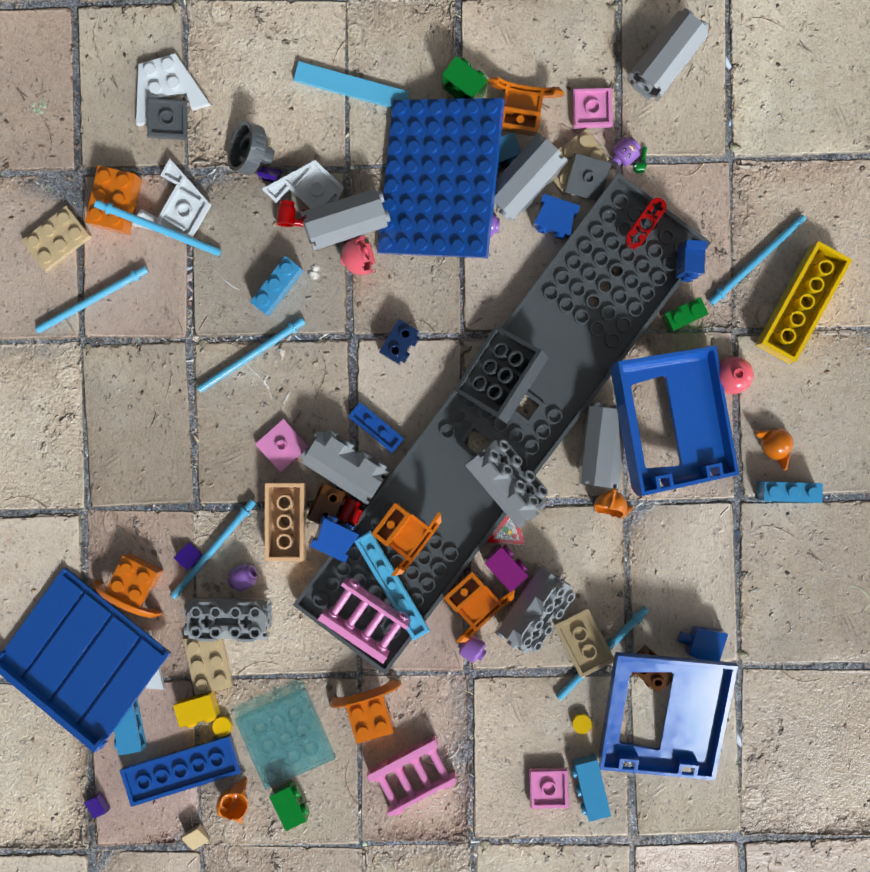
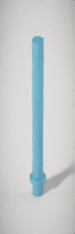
(109, 208)
(134, 275)
(721, 293)
(292, 327)
(244, 511)
(611, 644)

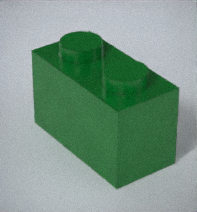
(684, 315)
(289, 805)

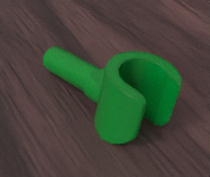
(639, 167)

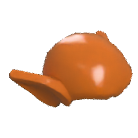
(776, 445)
(612, 503)
(233, 802)

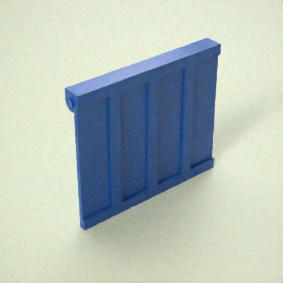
(81, 660)

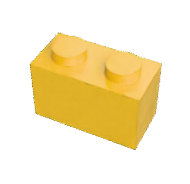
(196, 709)

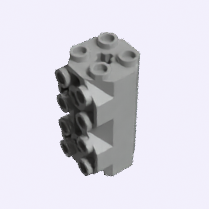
(668, 55)
(527, 176)
(345, 219)
(602, 447)
(344, 465)
(513, 490)
(530, 615)
(228, 619)

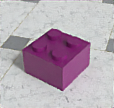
(504, 566)

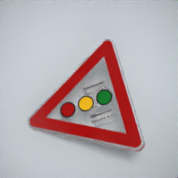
(507, 533)

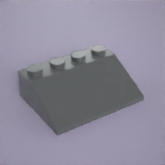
(501, 373)

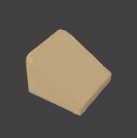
(195, 837)

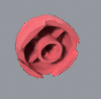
(358, 256)
(735, 374)

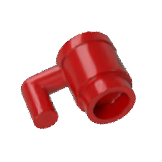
(286, 215)
(351, 511)

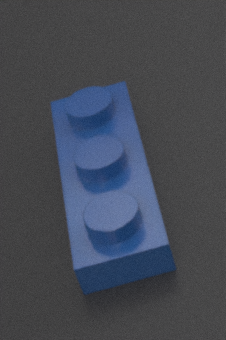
(376, 427)

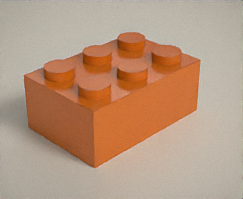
(117, 188)

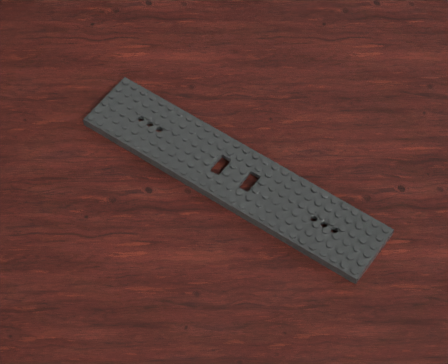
(581, 352)

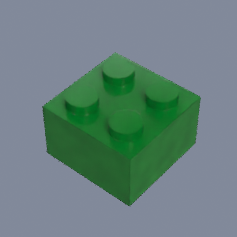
(463, 81)

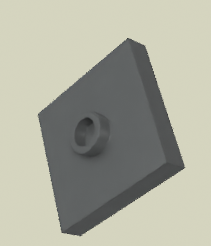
(166, 119)
(587, 177)

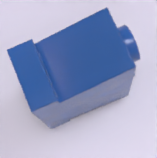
(556, 217)
(690, 260)
(333, 537)

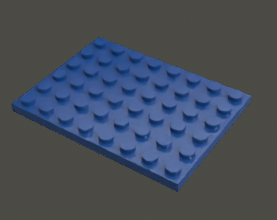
(441, 177)

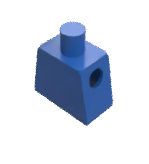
(704, 642)

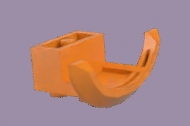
(523, 105)
(405, 534)
(131, 585)
(475, 603)
(368, 712)

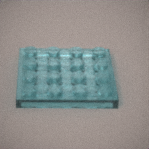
(285, 738)

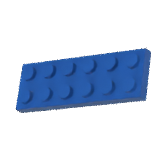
(180, 770)

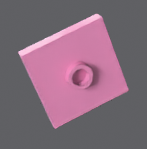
(592, 108)
(282, 445)
(548, 788)

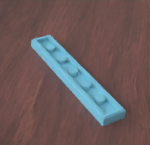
(348, 85)
(391, 584)

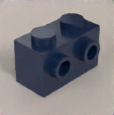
(397, 341)

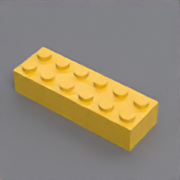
(803, 302)

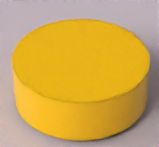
(581, 723)
(222, 726)

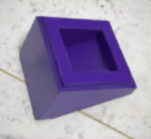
(269, 174)
(188, 556)
(97, 805)

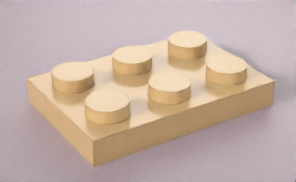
(581, 144)
(56, 238)
(584, 643)
(208, 665)

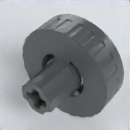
(248, 148)

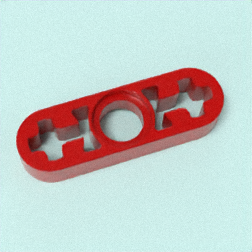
(657, 215)

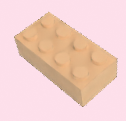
(285, 521)

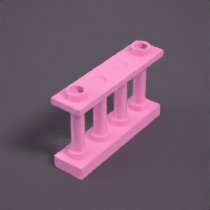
(363, 638)
(396, 764)

